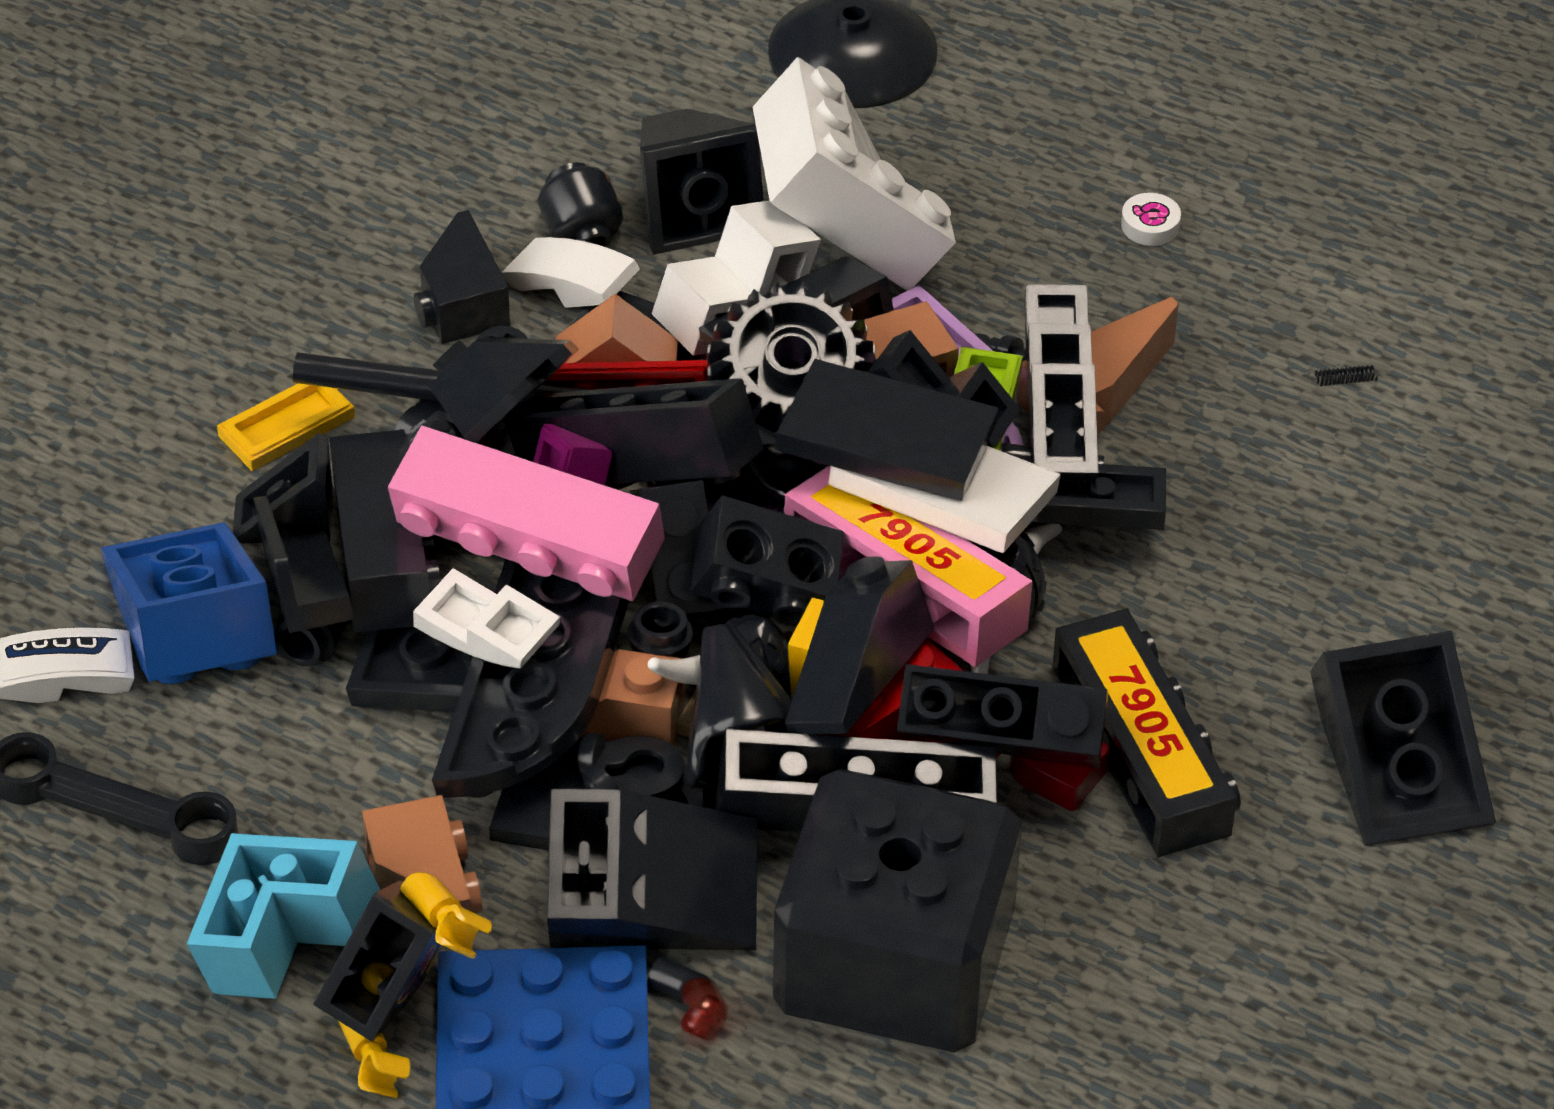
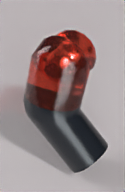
(694, 990)

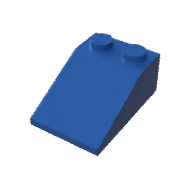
(191, 602)

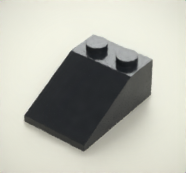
(1403, 737)

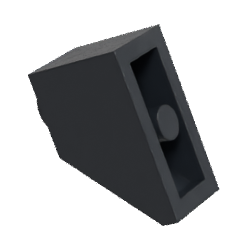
(461, 284)

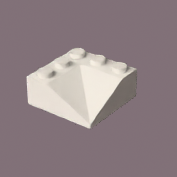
(836, 184)

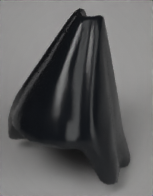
(732, 694)

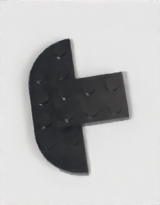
(504, 717)

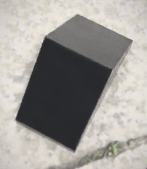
(297, 493)

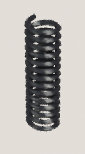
(1343, 371)

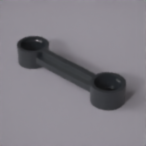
(116, 799)

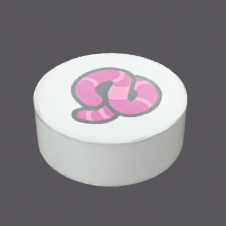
(1151, 219)

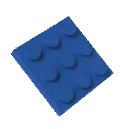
(543, 1029)

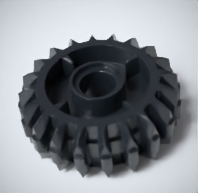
(782, 330)

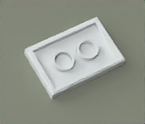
(994, 510)

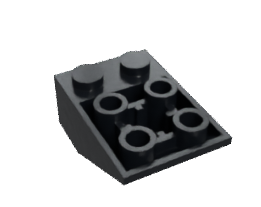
(649, 873)

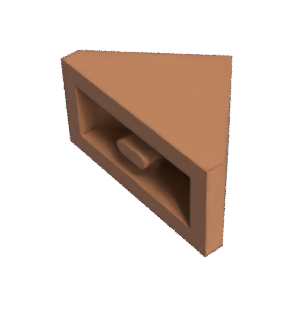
(619, 334)

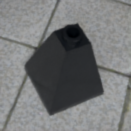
(694, 174)

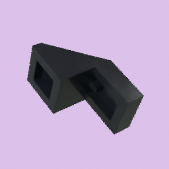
(911, 363)

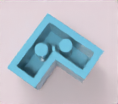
(270, 899)

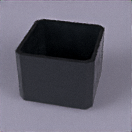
(896, 909)

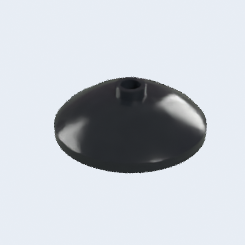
(870, 45)

